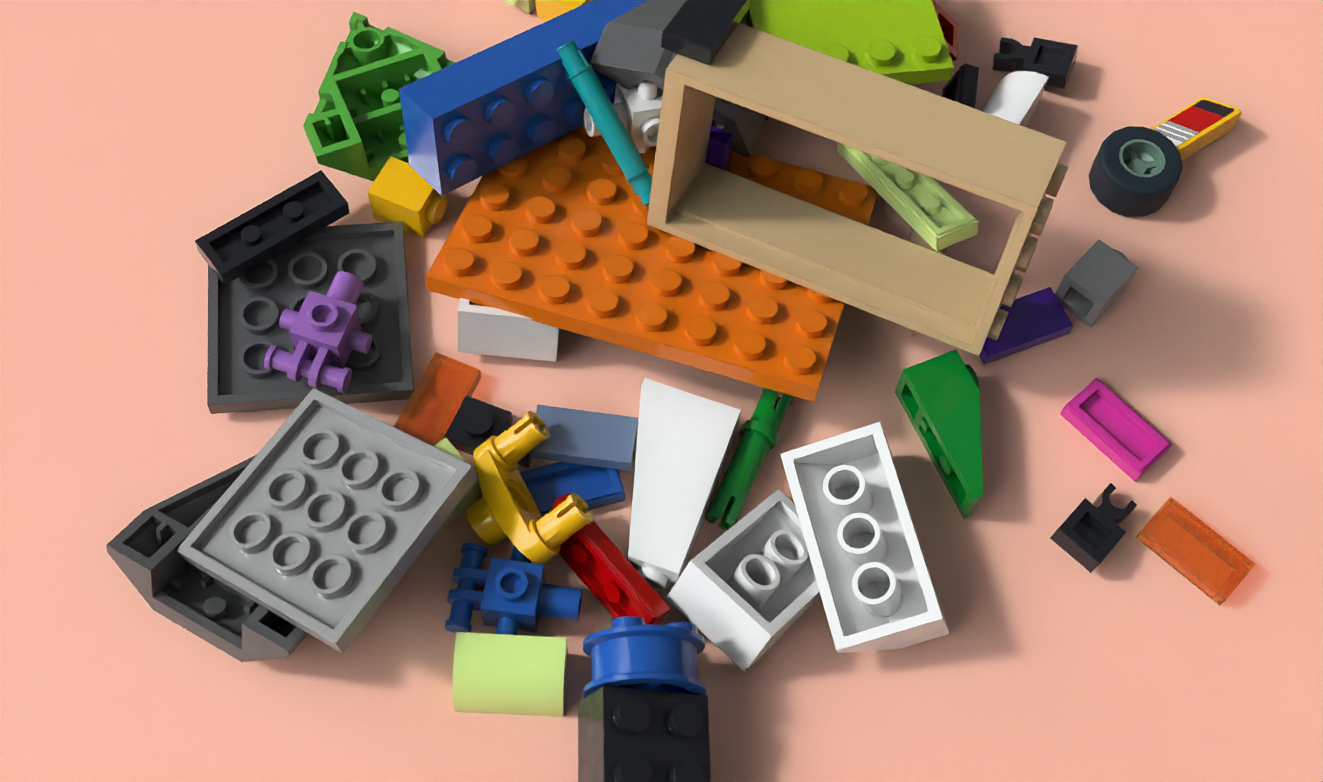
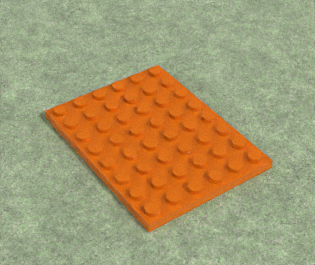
(574, 251)

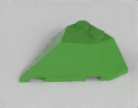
(360, 101)

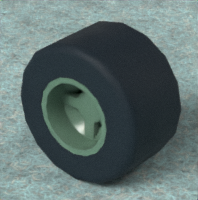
(1135, 171)

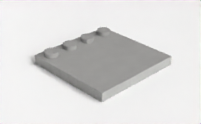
(328, 518)

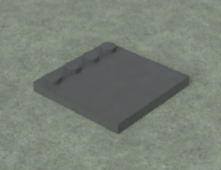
(248, 313)

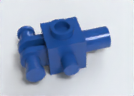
(512, 593)

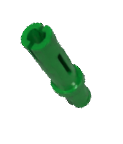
(758, 438)

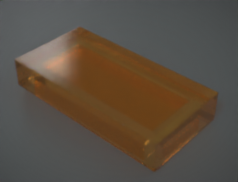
(437, 398)
(1195, 551)

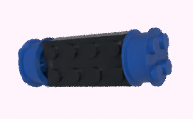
(644, 705)

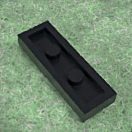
(272, 227)

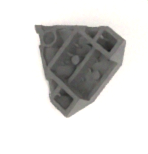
(633, 52)

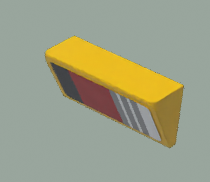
(1198, 125)

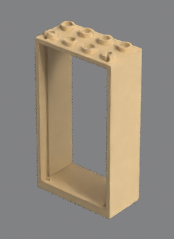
(825, 248)

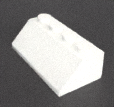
(863, 543)

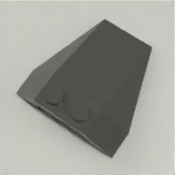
(189, 595)

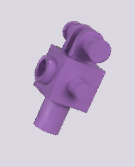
(323, 336)

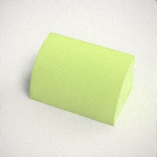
(510, 674)

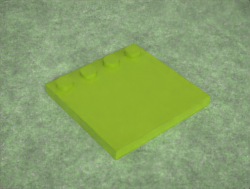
(880, 35)

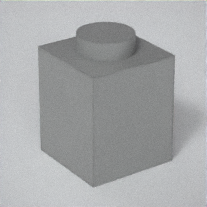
(1095, 282)

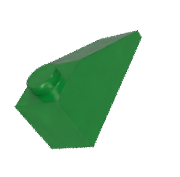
(945, 412)

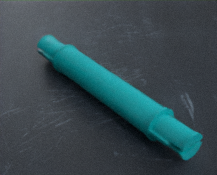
(606, 120)

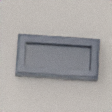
(587, 438)

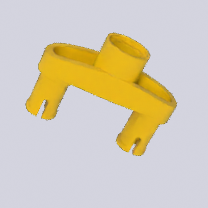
(506, 502)

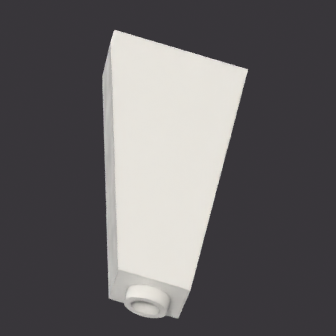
(677, 470)

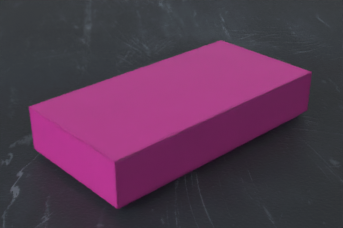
(1115, 429)

